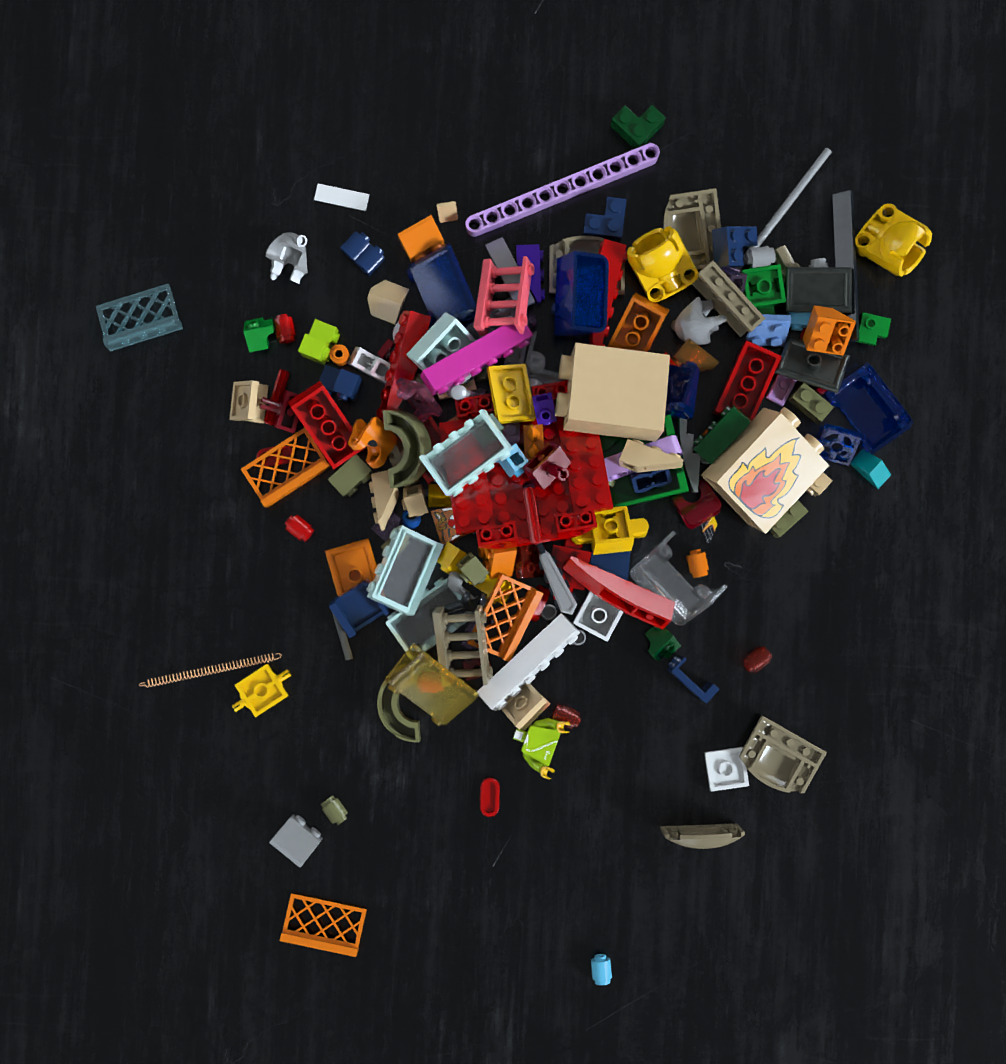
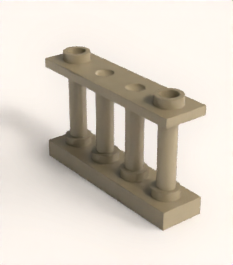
(727, 299)
(444, 637)

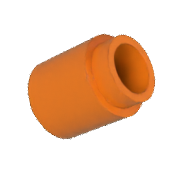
(339, 361)
(697, 563)

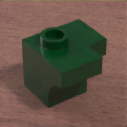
(662, 643)

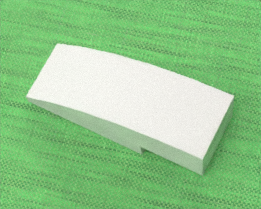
(369, 364)

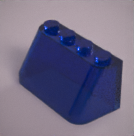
(581, 294)

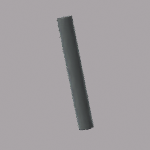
(343, 639)

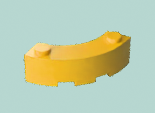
(452, 555)

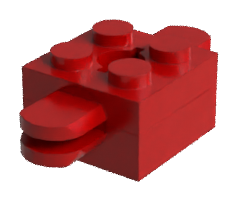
(563, 553)

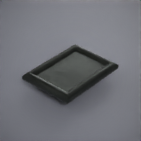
(818, 287)
(812, 367)

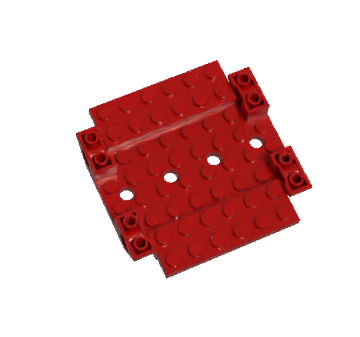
(496, 501)

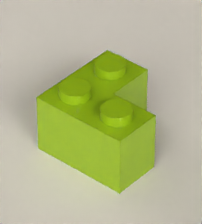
(319, 342)

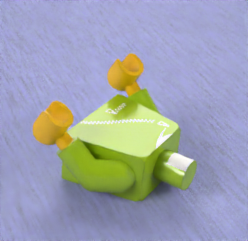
(540, 743)

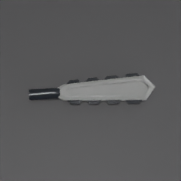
(558, 586)

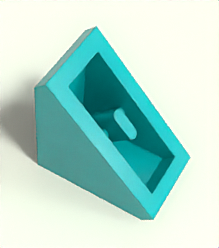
(871, 468)

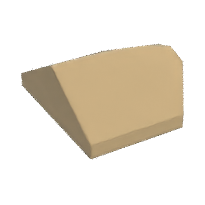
(387, 301)

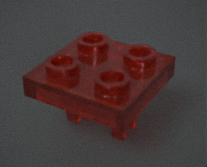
(527, 562)

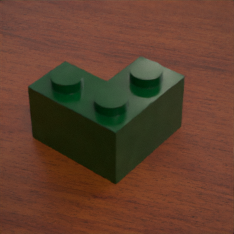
(637, 130)

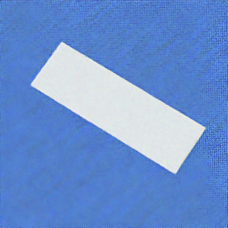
(341, 197)

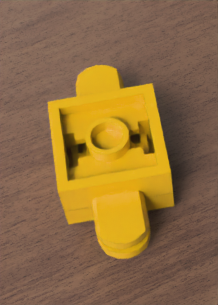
(615, 523)

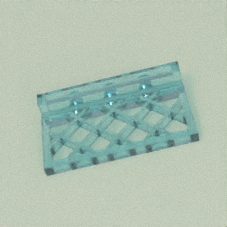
(146, 330)

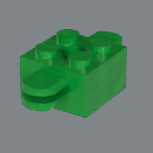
(765, 288)

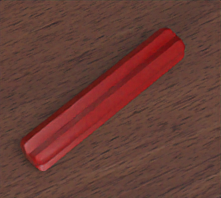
(278, 389)
(532, 515)

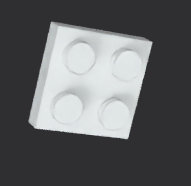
(726, 769)

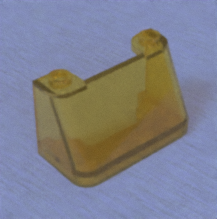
(430, 685)

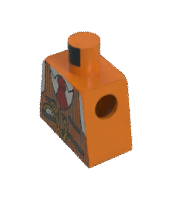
(445, 525)

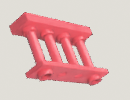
(488, 288)

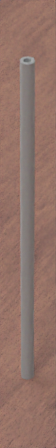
(787, 203)

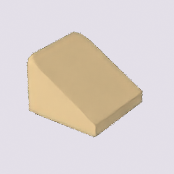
(447, 211)

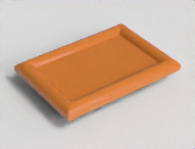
(351, 564)

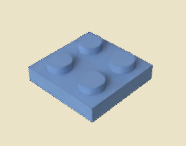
(771, 331)

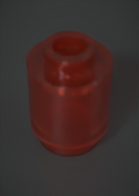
(757, 660)
(567, 714)

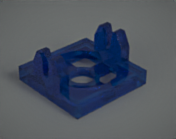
(845, 458)

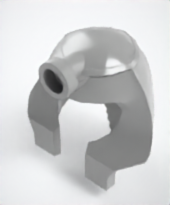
(288, 249)
(694, 325)

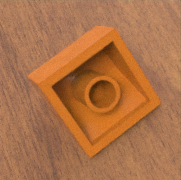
(421, 239)

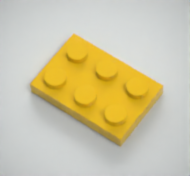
(511, 393)

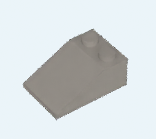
(296, 840)

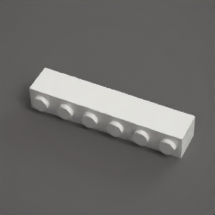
(528, 662)

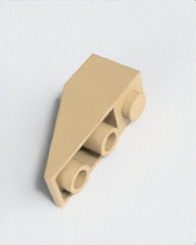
(643, 458)
(384, 497)

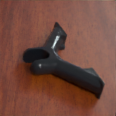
(466, 604)

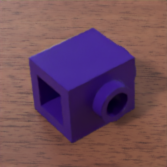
(544, 409)

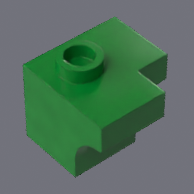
(872, 327)
(257, 333)

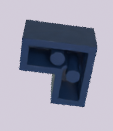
(607, 225)
(729, 244)
(341, 383)

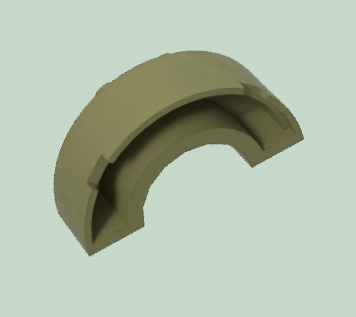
(415, 443)
(393, 718)

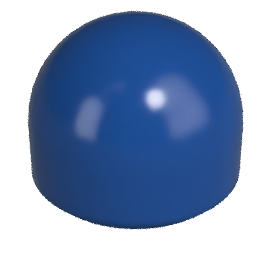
(410, 524)

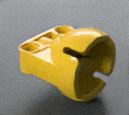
(893, 240)
(661, 263)

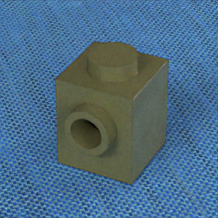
(472, 569)

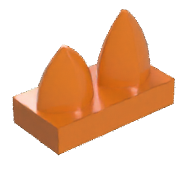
(533, 440)

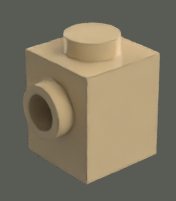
(819, 485)
(415, 500)

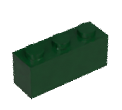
(721, 433)

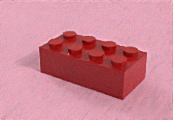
(748, 380)
(324, 423)

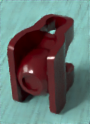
(701, 511)

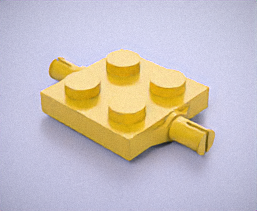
(261, 690)

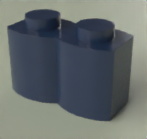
(362, 252)
(645, 481)

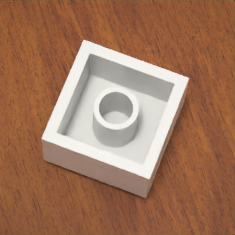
(597, 616)

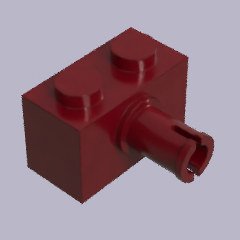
(285, 416)
(547, 465)

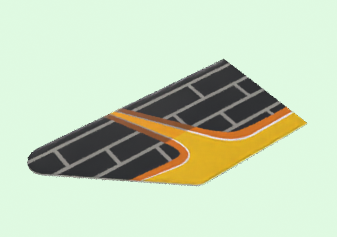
(709, 528)

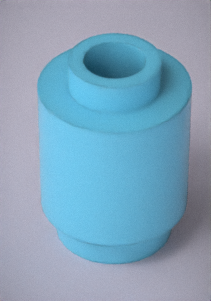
(601, 969)

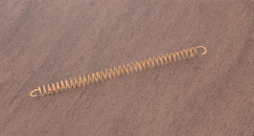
(209, 670)

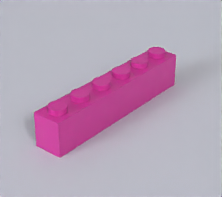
(474, 357)

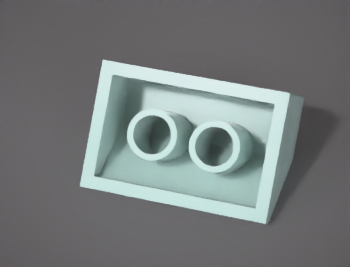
(440, 341)

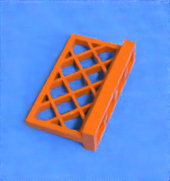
(295, 481)
(520, 619)
(319, 942)

